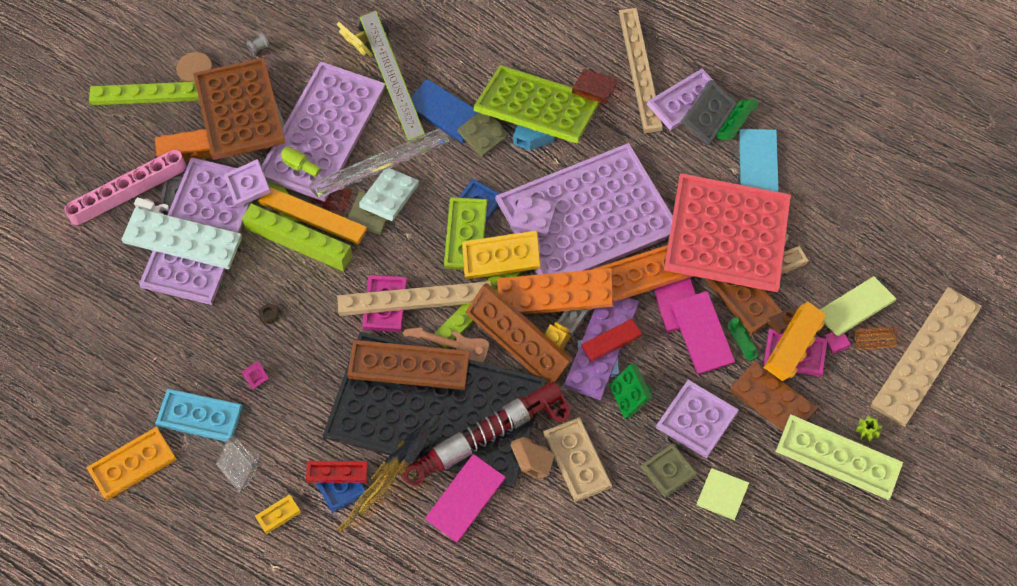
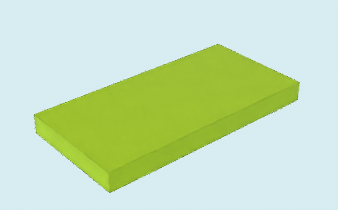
(465, 223)

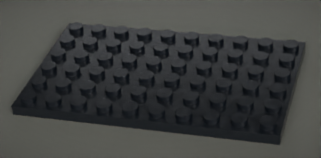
(384, 413)

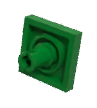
(630, 391)

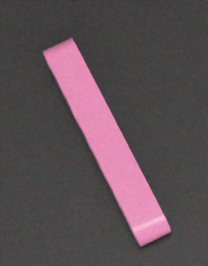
(125, 187)

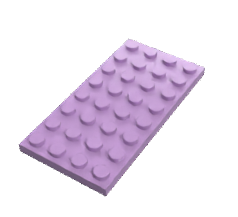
(324, 125)
(204, 200)

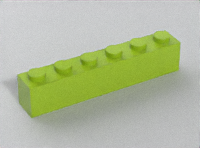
(297, 237)

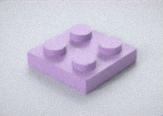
(247, 183)
(533, 215)

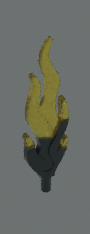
(396, 463)

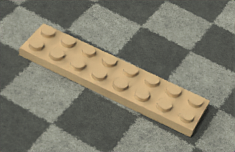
(926, 357)

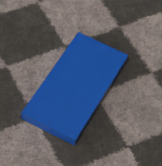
(442, 108)

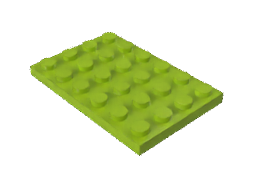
(536, 104)

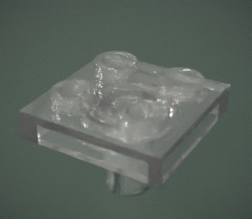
(238, 463)

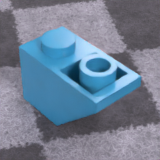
(530, 139)

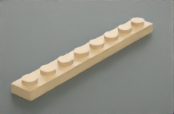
(639, 68)
(408, 298)

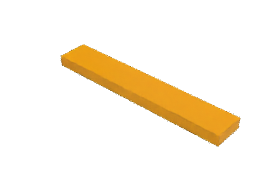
(314, 215)

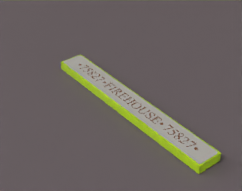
(392, 76)

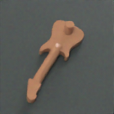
(477, 346)

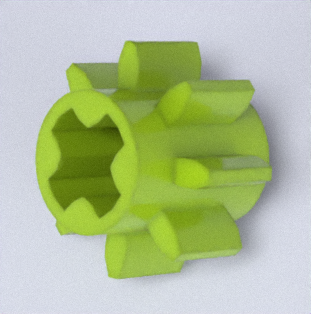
(865, 425)

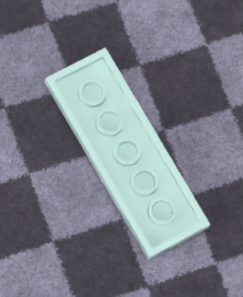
(182, 238)

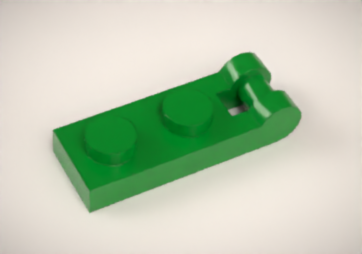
(736, 119)

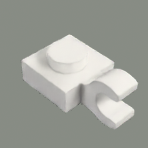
(149, 205)

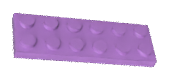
(592, 377)

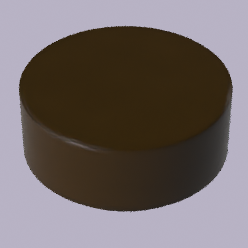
(269, 313)

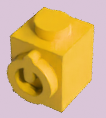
(558, 334)

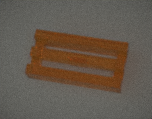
(887, 333)

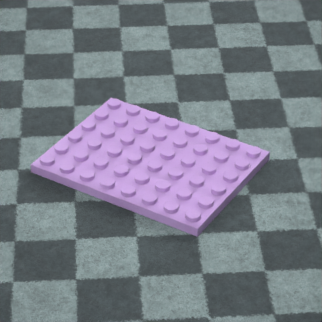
(601, 211)

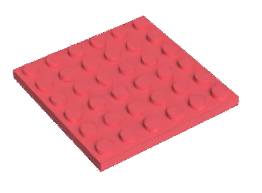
(728, 232)

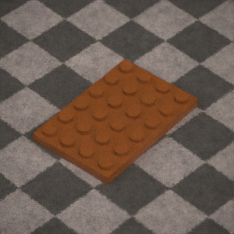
(238, 108)

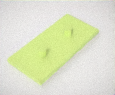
(856, 306)

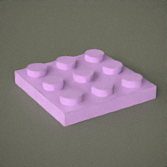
(697, 419)

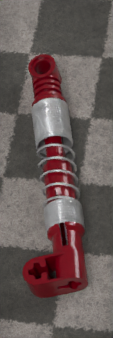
(512, 416)

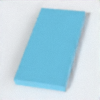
(758, 158)
(199, 415)

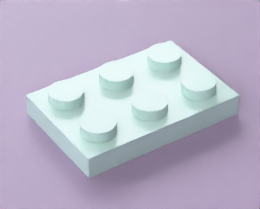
(389, 194)

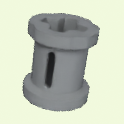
(258, 44)

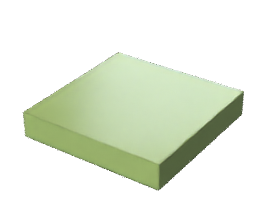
(722, 494)

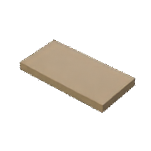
(577, 459)

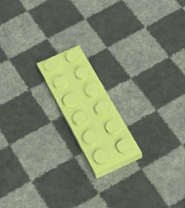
(839, 457)

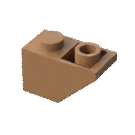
(532, 458)

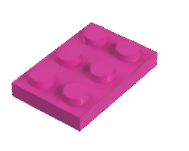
(388, 320)
(812, 363)

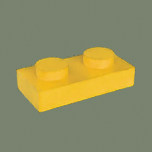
(277, 514)

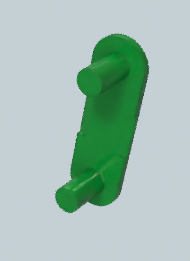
(742, 339)

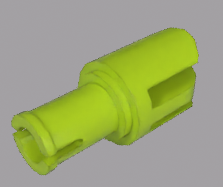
(299, 161)

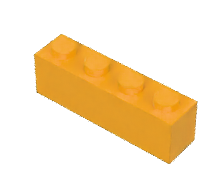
(795, 341)

